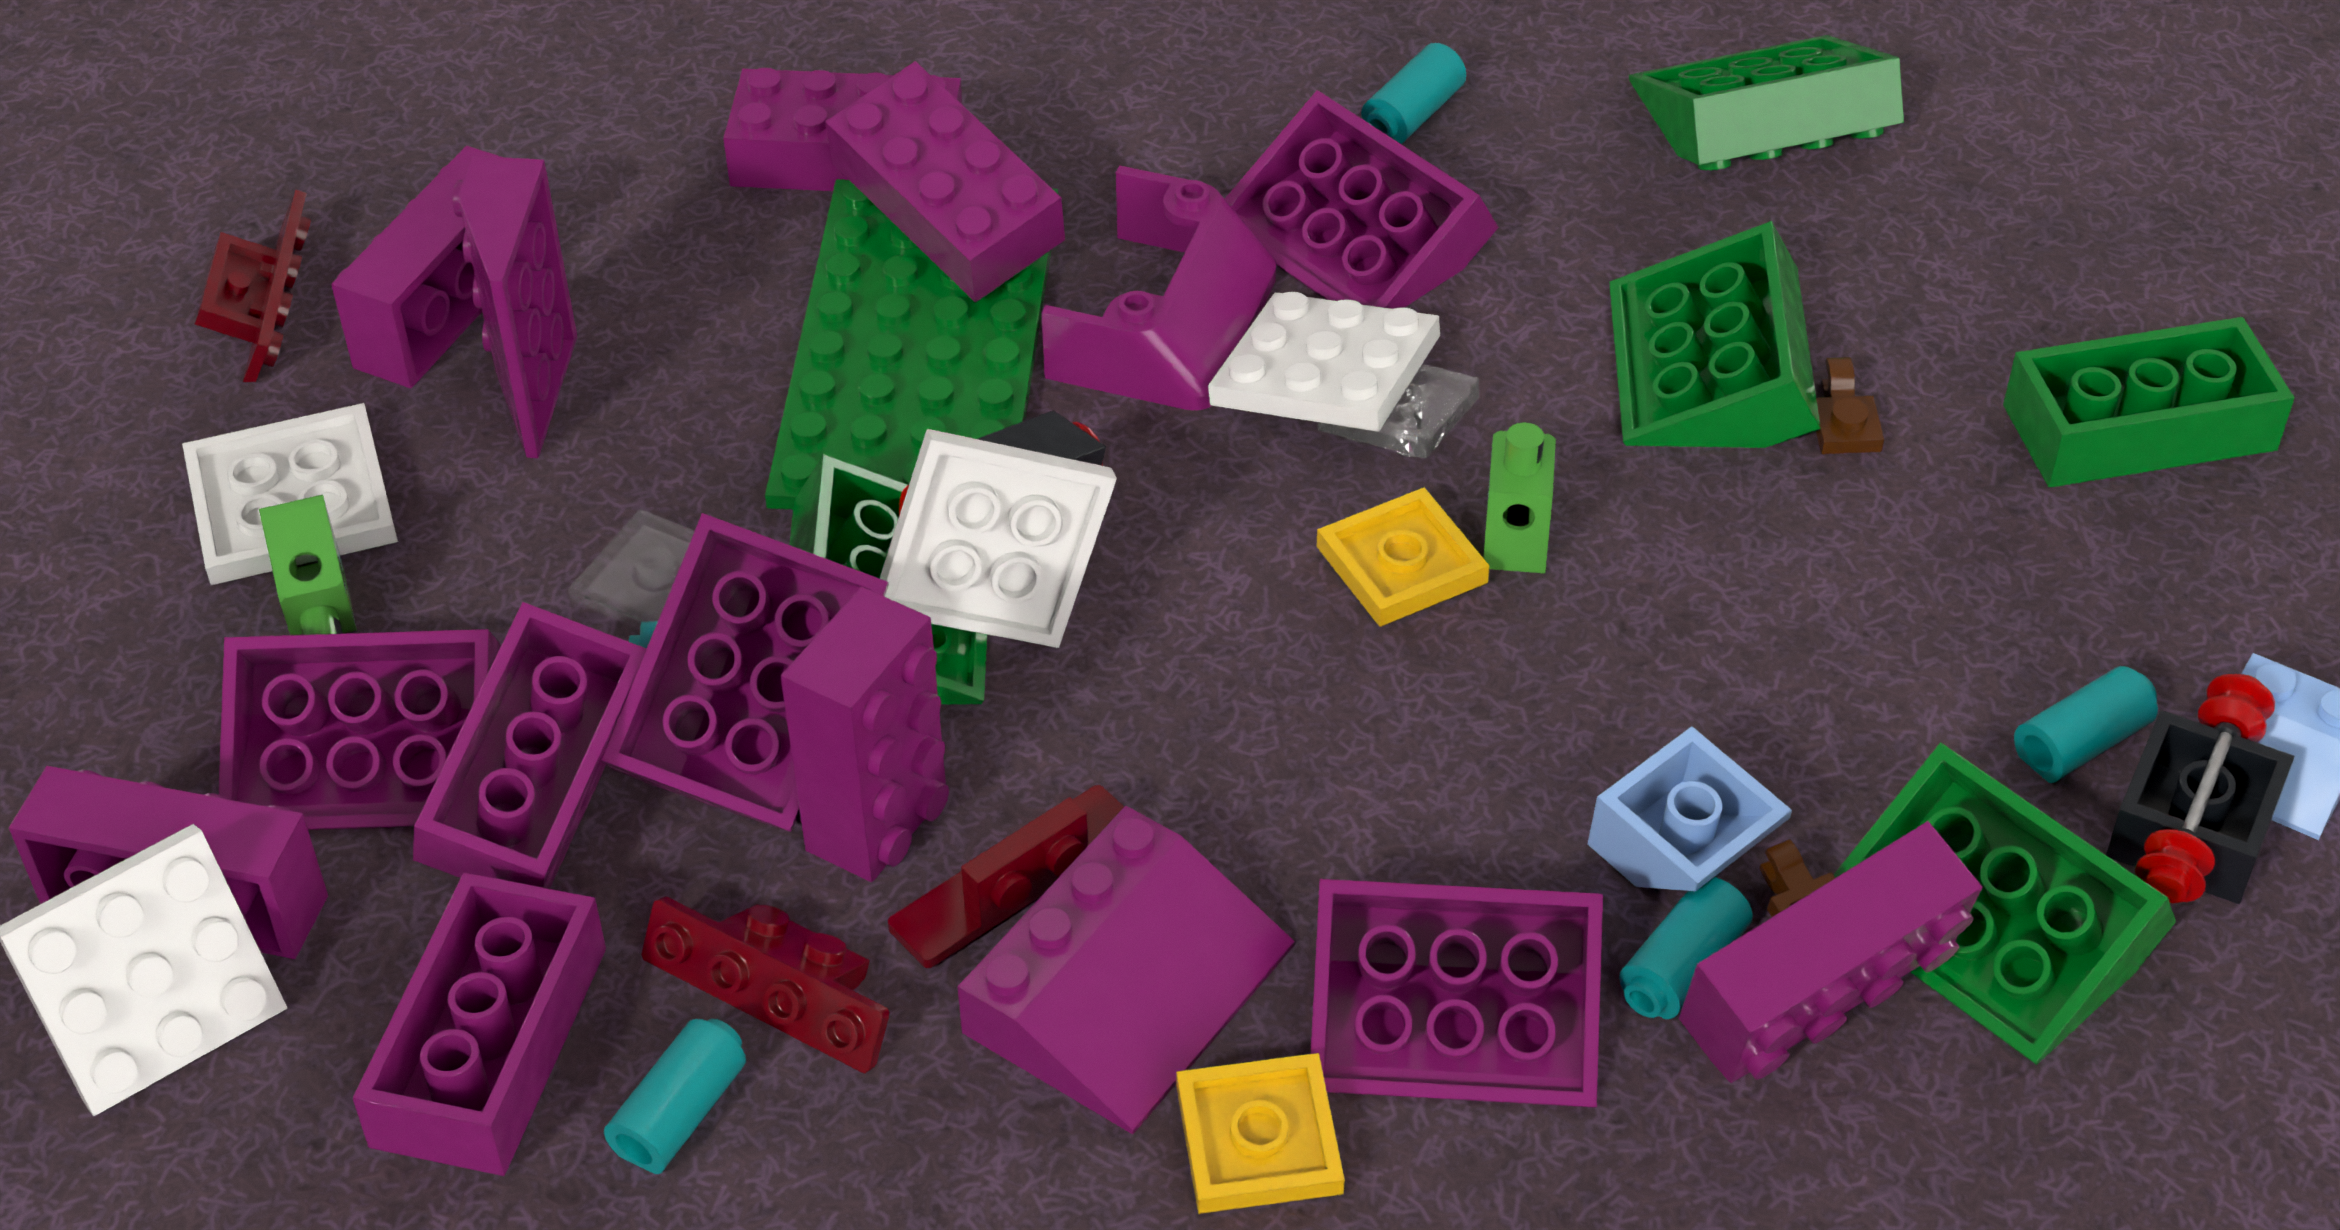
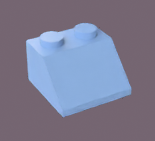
(2309, 728)
(1682, 816)

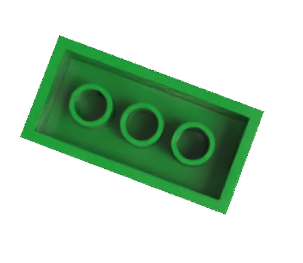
(2147, 401)

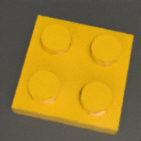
(1402, 556)
(1259, 1133)

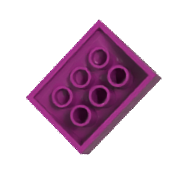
(1358, 210)
(518, 285)
(709, 688)
(346, 720)
(1122, 971)
(1458, 992)

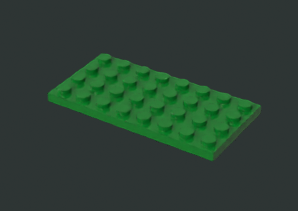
(898, 353)

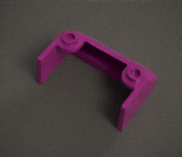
(1173, 342)

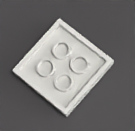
(1325, 361)
(281, 464)
(996, 537)
(142, 969)

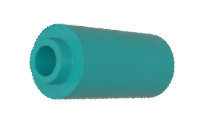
(1415, 92)
(2087, 723)
(1695, 928)
(676, 1094)

